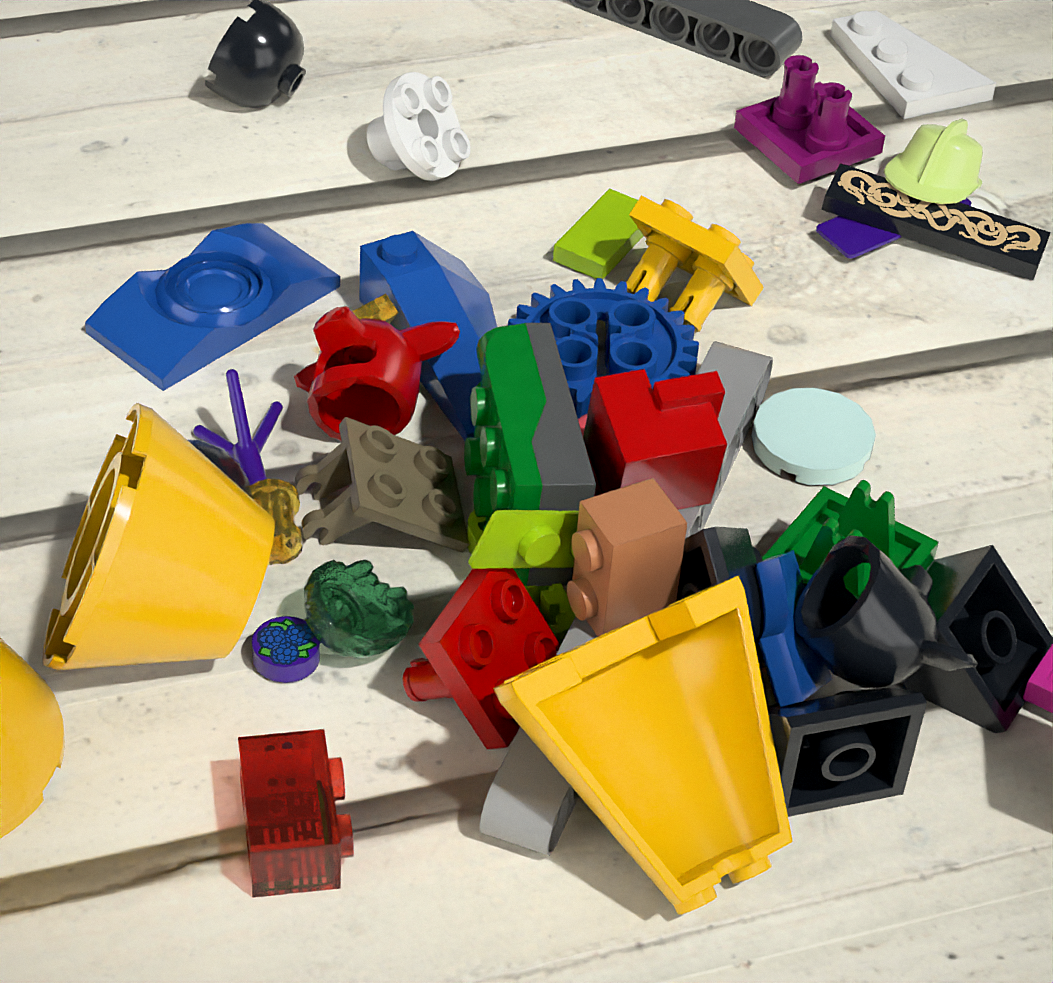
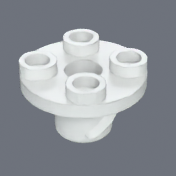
(418, 128)

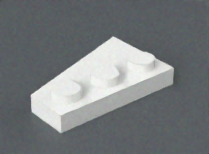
(907, 68)

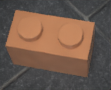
(626, 556)

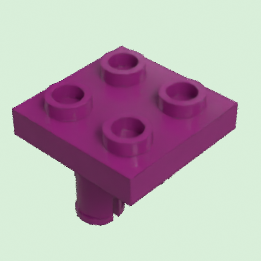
(809, 125)

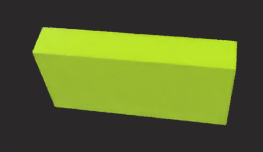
(600, 236)

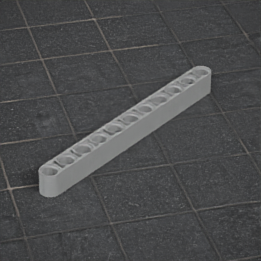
(529, 795)

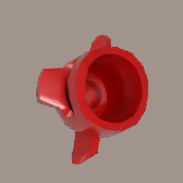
(369, 369)

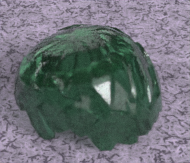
(354, 610)

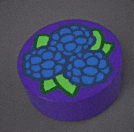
(285, 649)

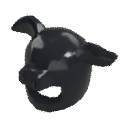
(884, 631)

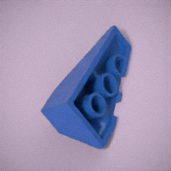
(432, 287)

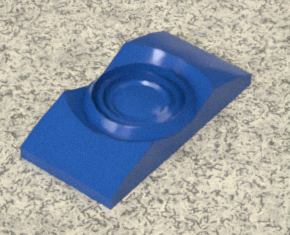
(208, 302)

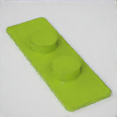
(526, 540)

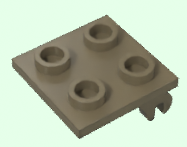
(390, 484)

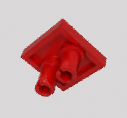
(478, 643)

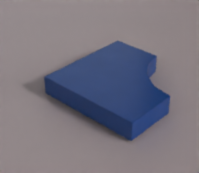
(790, 664)

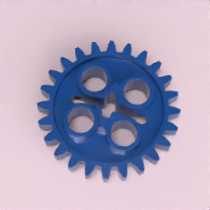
(637, 334)

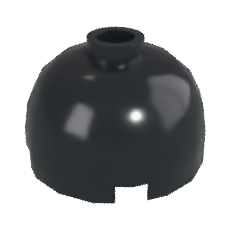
(258, 58)

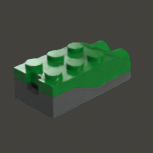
(526, 433)

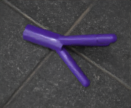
(246, 450)

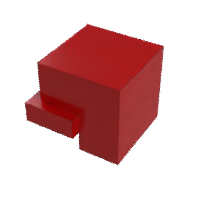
(657, 434)

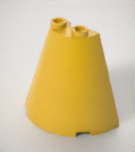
(667, 741)

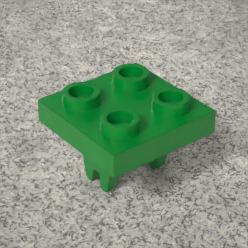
(834, 517)

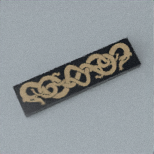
(947, 227)

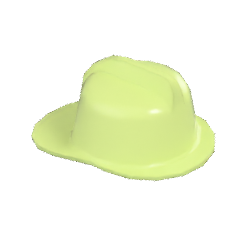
(938, 164)

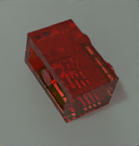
(291, 813)

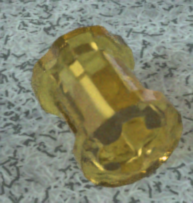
(283, 503)

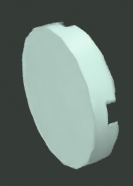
(813, 435)

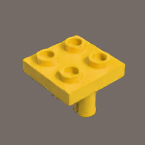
(705, 253)

